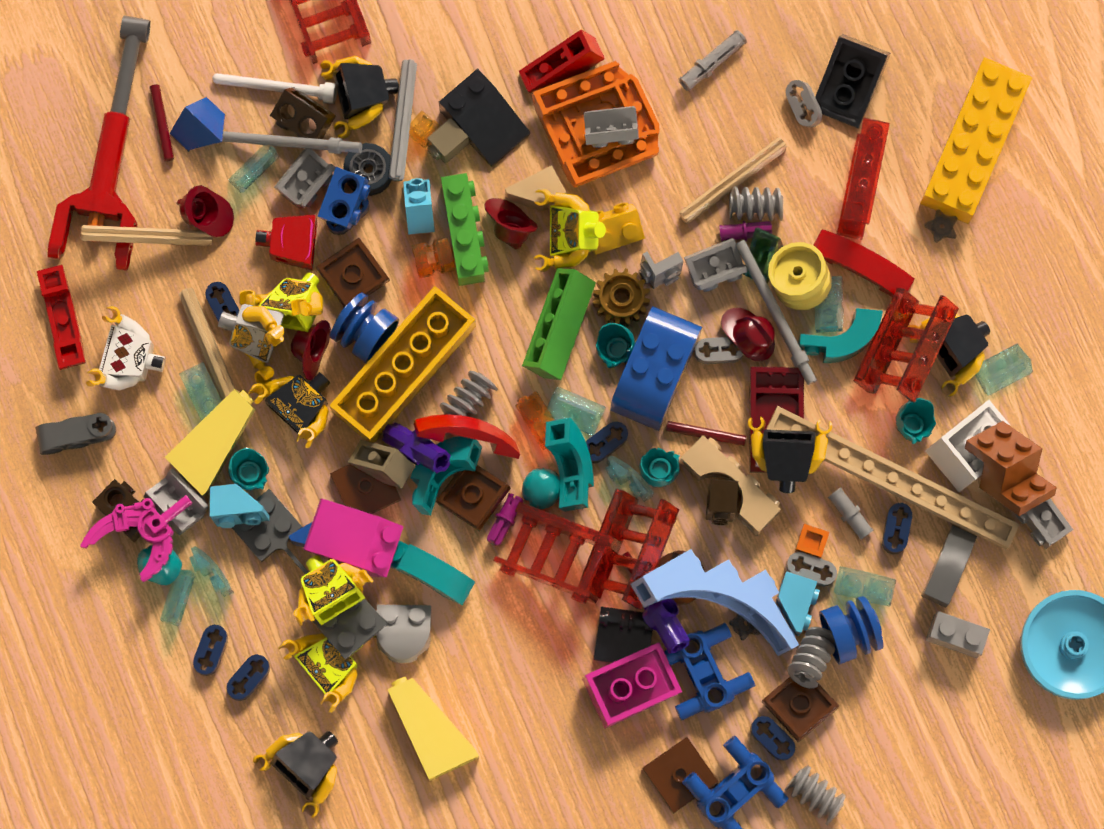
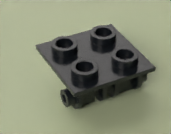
(620, 634)

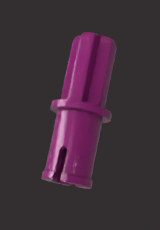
(743, 231)
(504, 520)

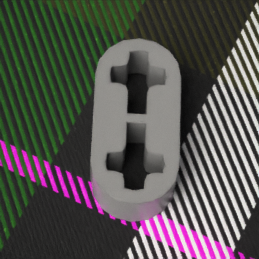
(798, 105)
(716, 357)
(814, 563)

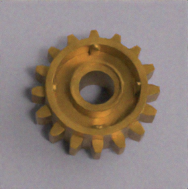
(621, 283)

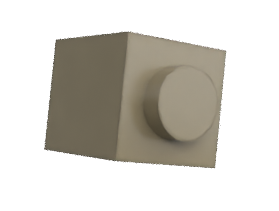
(447, 141)

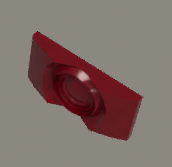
(770, 389)

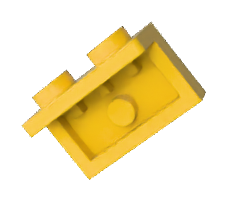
(621, 226)

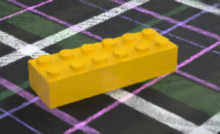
(976, 140)
(403, 365)

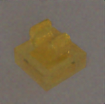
(422, 128)

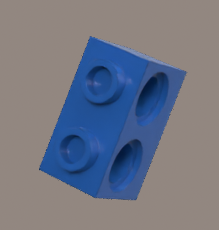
(336, 196)

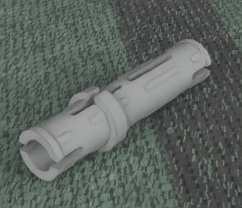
(704, 67)

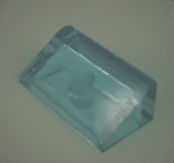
(253, 168)
(1004, 369)
(581, 410)
(177, 598)

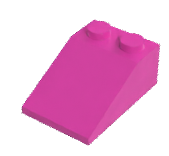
(353, 538)
(631, 685)

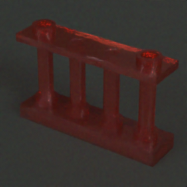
(357, 30)
(863, 178)
(889, 335)
(616, 524)
(554, 527)

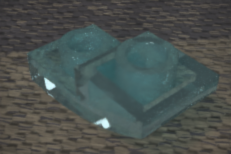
(830, 311)
(200, 389)
(623, 472)
(206, 565)
(859, 583)

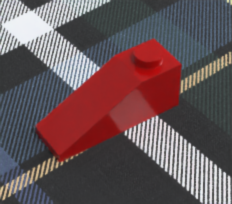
(562, 62)

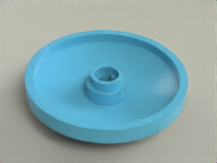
(1066, 644)

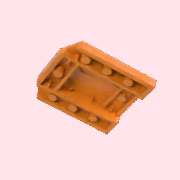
(562, 117)

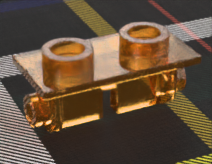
(535, 415)

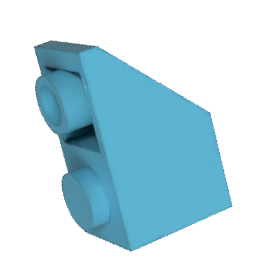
(418, 206)
(234, 506)
(795, 599)

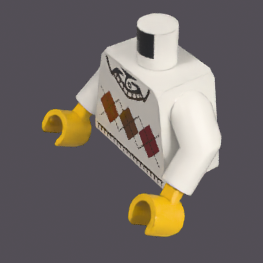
(126, 355)

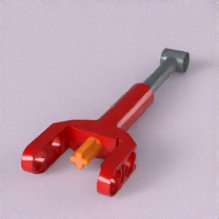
(101, 199)

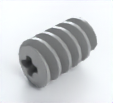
(756, 203)
(468, 396)
(812, 657)
(816, 793)

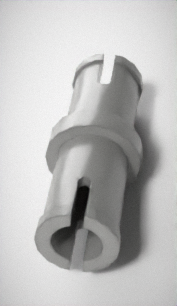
(850, 513)

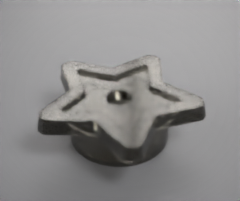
(939, 233)
(741, 629)

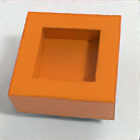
(812, 541)

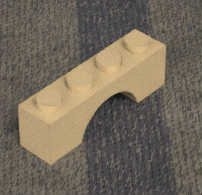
(707, 461)

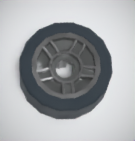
(371, 155)

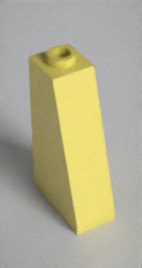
(210, 443)
(433, 735)

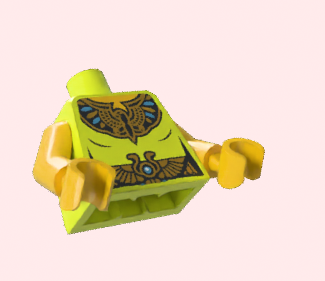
(572, 230)
(293, 297)
(329, 590)
(324, 665)

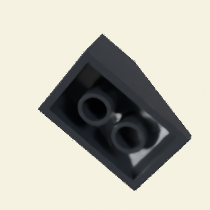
(851, 80)
(484, 117)

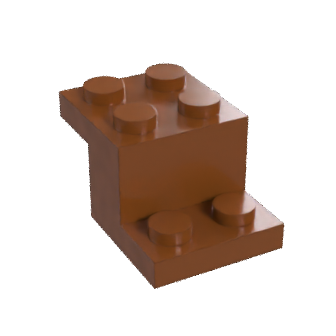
(1010, 468)

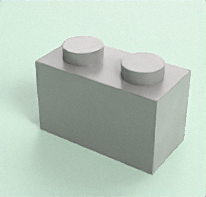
(957, 634)

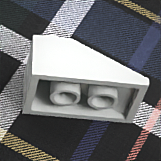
(950, 452)

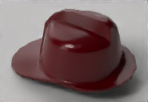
(206, 211)
(510, 222)
(750, 333)
(311, 346)

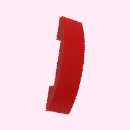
(862, 262)
(62, 317)
(436, 427)

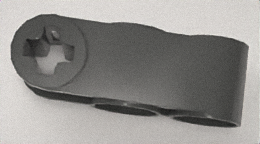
(74, 433)

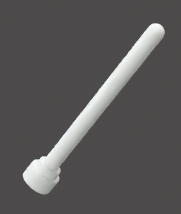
(324, 92)

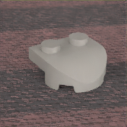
(406, 631)

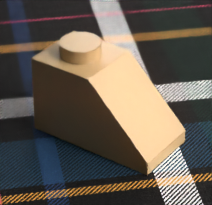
(524, 190)

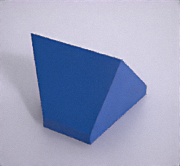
(199, 125)

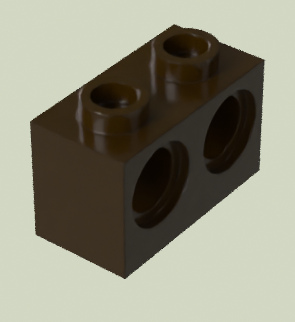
(305, 109)
(721, 501)
(102, 502)

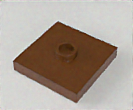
(352, 272)
(363, 491)
(473, 496)
(799, 707)
(672, 768)

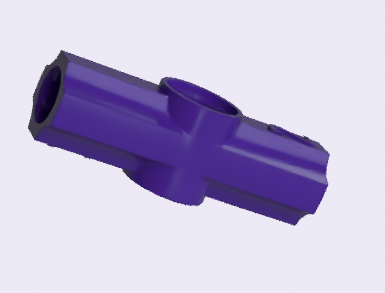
(415, 448)
(662, 618)

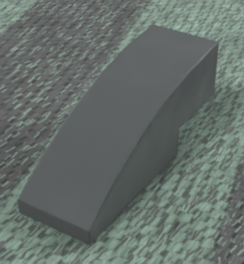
(949, 566)

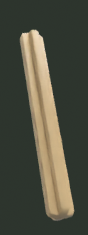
(734, 179)
(144, 235)
(207, 342)

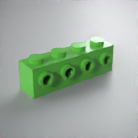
(463, 231)
(570, 297)

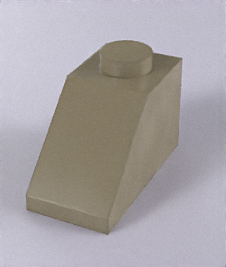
(382, 463)

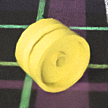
(800, 276)

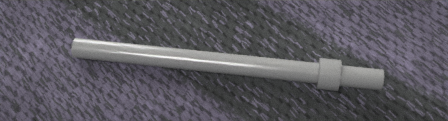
(333, 145)
(798, 357)

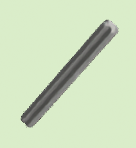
(402, 120)

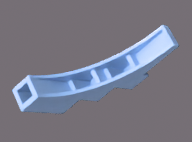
(751, 599)

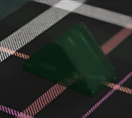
(763, 248)

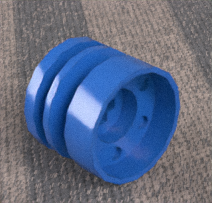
(359, 324)
(856, 628)

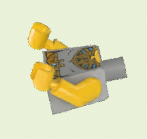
(255, 334)

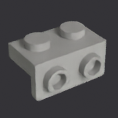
(611, 126)
(305, 179)
(715, 265)
(663, 272)
(169, 492)
(1046, 523)

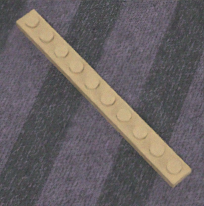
(905, 483)

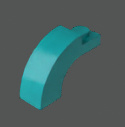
(847, 344)
(464, 456)
(573, 461)
(432, 572)

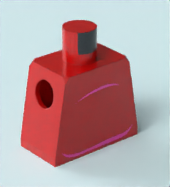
(291, 240)

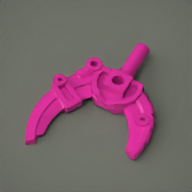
(150, 525)

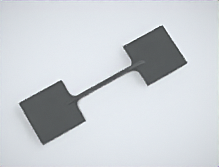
(345, 631)

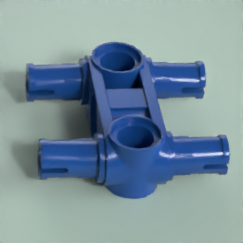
(706, 674)
(736, 787)

